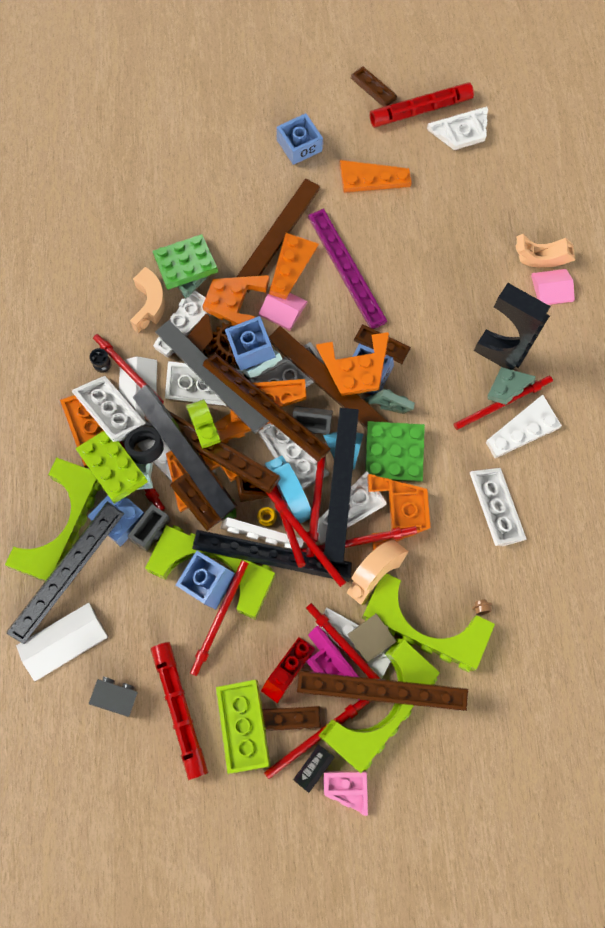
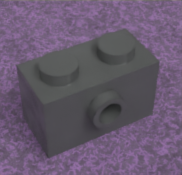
(314, 419)
(149, 528)
(113, 697)

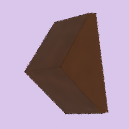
(248, 491)

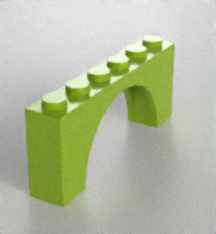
(81, 489)
(177, 547)
(462, 649)
(361, 745)

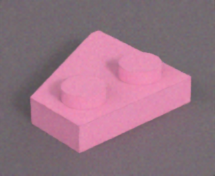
(347, 788)

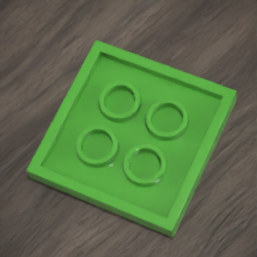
(185, 261)
(395, 450)

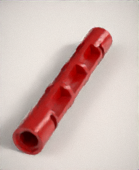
(421, 104)
(183, 724)

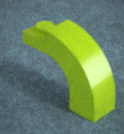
(203, 423)

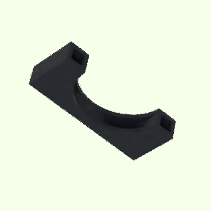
(528, 317)

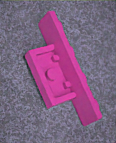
(329, 657)

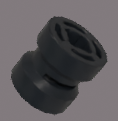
(98, 356)

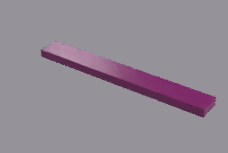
(347, 269)

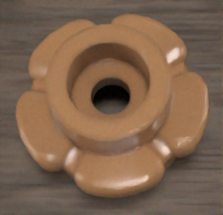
(482, 607)

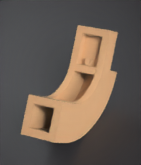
(544, 255)
(154, 307)
(374, 567)

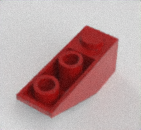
(287, 670)

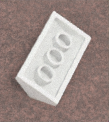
(147, 370)
(187, 386)
(109, 408)
(498, 506)
(61, 642)

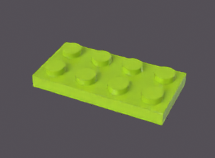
(111, 466)
(243, 726)

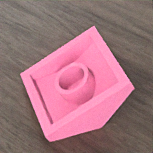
(553, 286)
(282, 311)

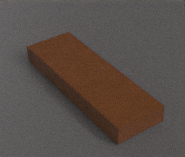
(373, 87)
(394, 348)
(195, 501)
(291, 718)

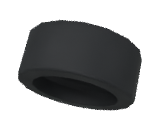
(138, 435)

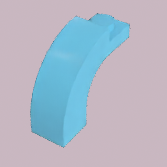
(290, 489)

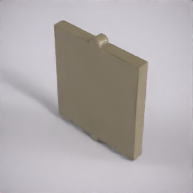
(371, 637)

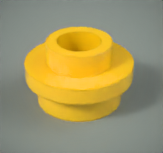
(266, 510)

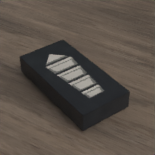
(313, 768)

